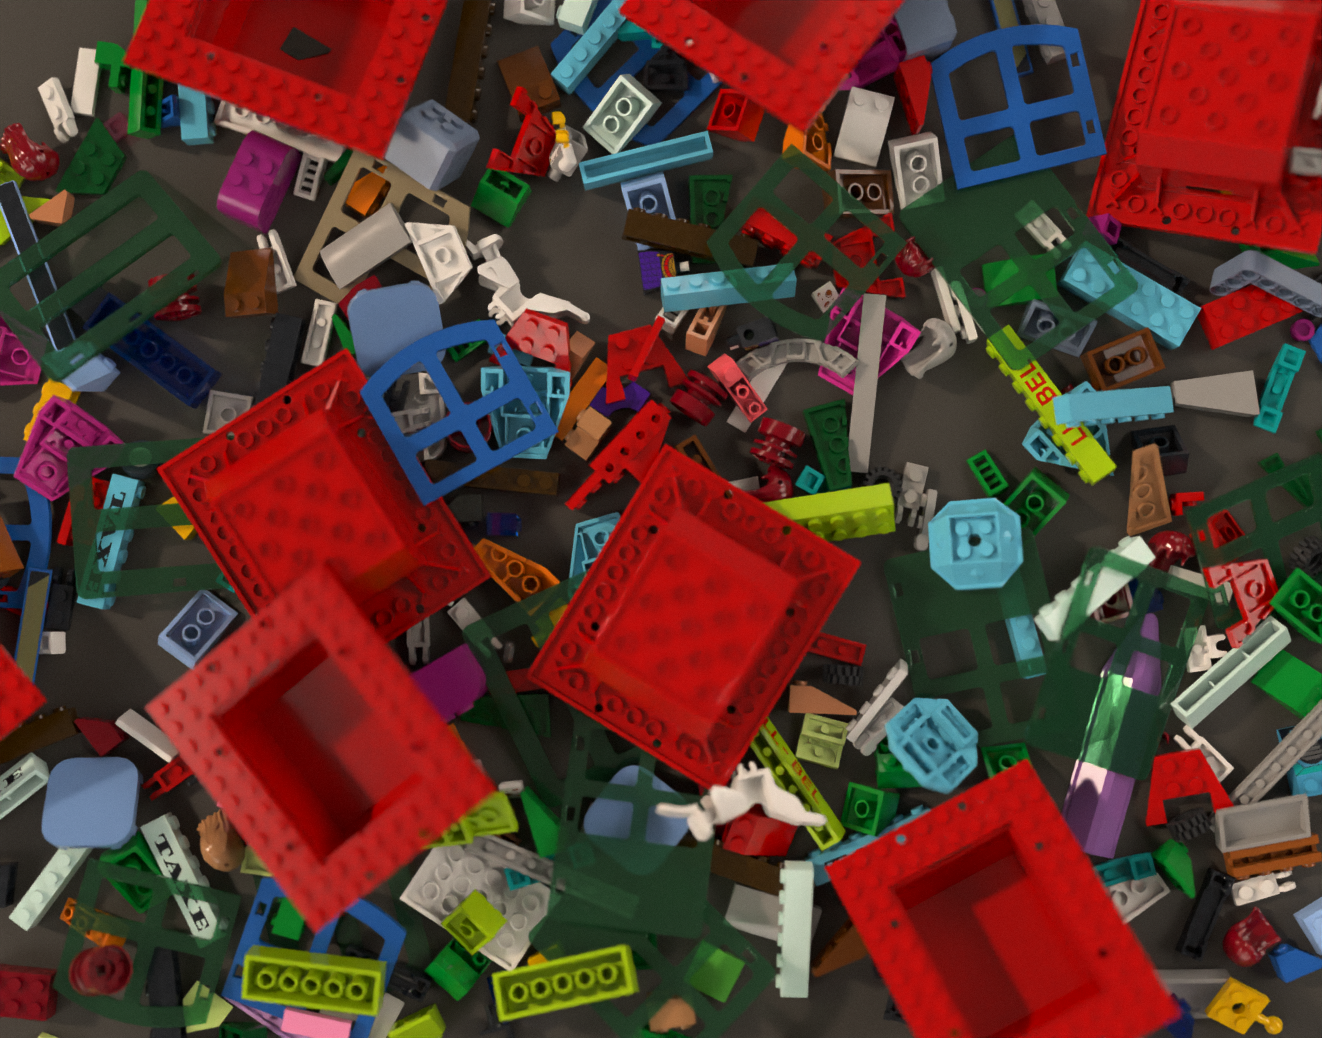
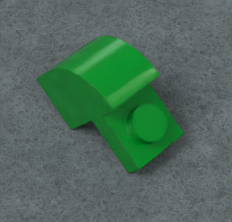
(111, 57)

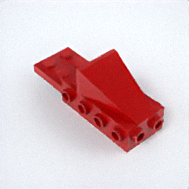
(637, 456)

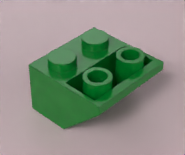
(500, 196)
(890, 770)
(457, 968)

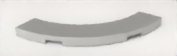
(797, 351)

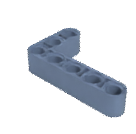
(1270, 276)

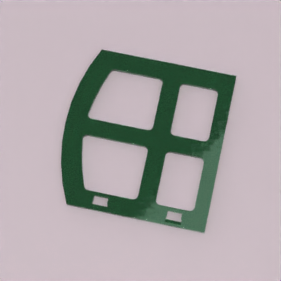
(809, 239)
(1264, 536)
(148, 935)

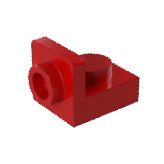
(1188, 499)

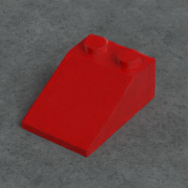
(913, 84)
(758, 834)

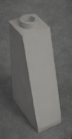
(1219, 393)

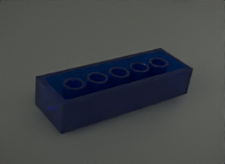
(160, 356)

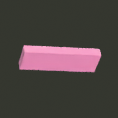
(315, 1024)

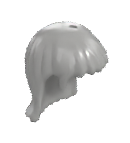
(934, 349)

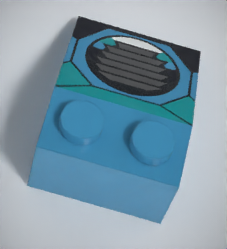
(1306, 773)

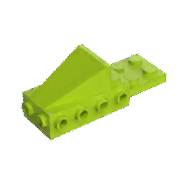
(488, 818)

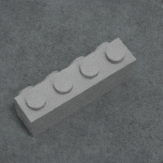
(1045, 13)

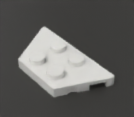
(441, 256)

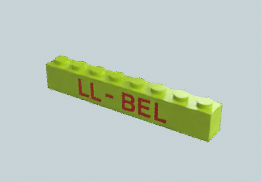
(1039, 391)
(793, 779)

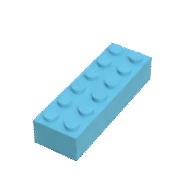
(1150, 306)

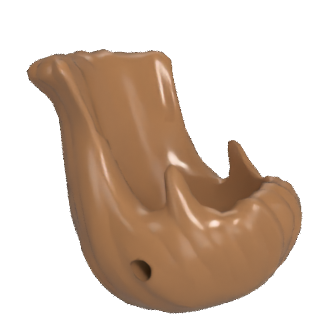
(220, 842)

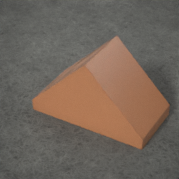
(56, 210)
(579, 350)

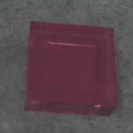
(117, 127)

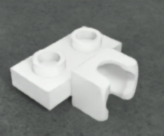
(1203, 650)

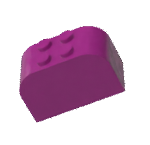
(258, 181)
(452, 682)

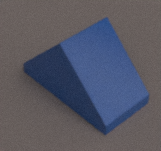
(170, 112)

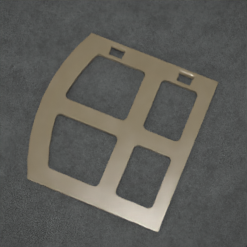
(401, 186)

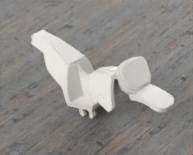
(507, 299)
(743, 791)

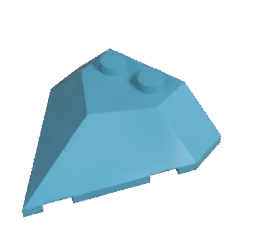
(1042, 447)

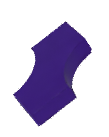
(635, 399)

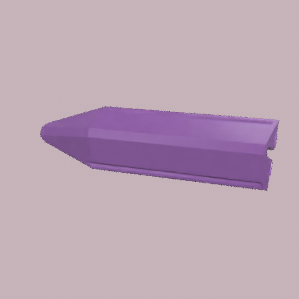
(1100, 797)

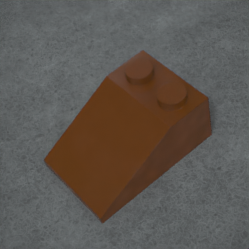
(530, 71)
(869, 187)
(251, 284)
(1123, 361)
(840, 950)

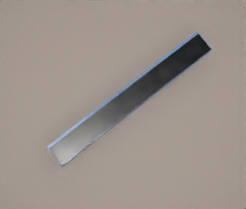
(40, 279)

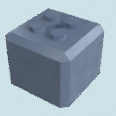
(926, 28)
(432, 145)

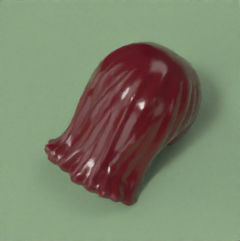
(26, 157)
(912, 260)
(777, 488)
(1168, 548)
(1249, 939)

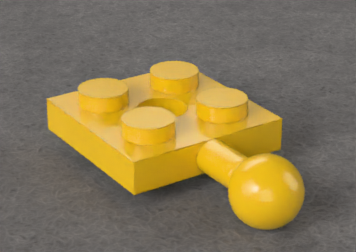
(1242, 1018)

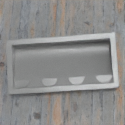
(366, 246)
(1262, 823)
(758, 912)
(1194, 985)

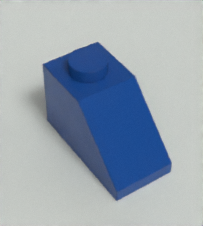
(1293, 962)

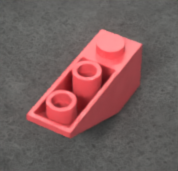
(737, 387)

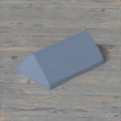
(1039, 320)

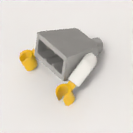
(568, 149)

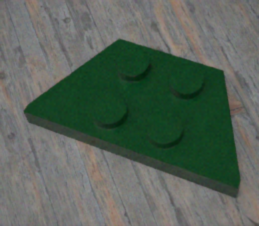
(94, 164)

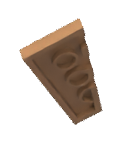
(1148, 492)

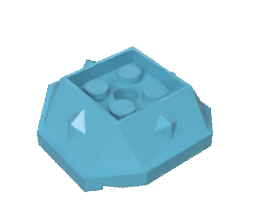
(979, 566)
(933, 743)

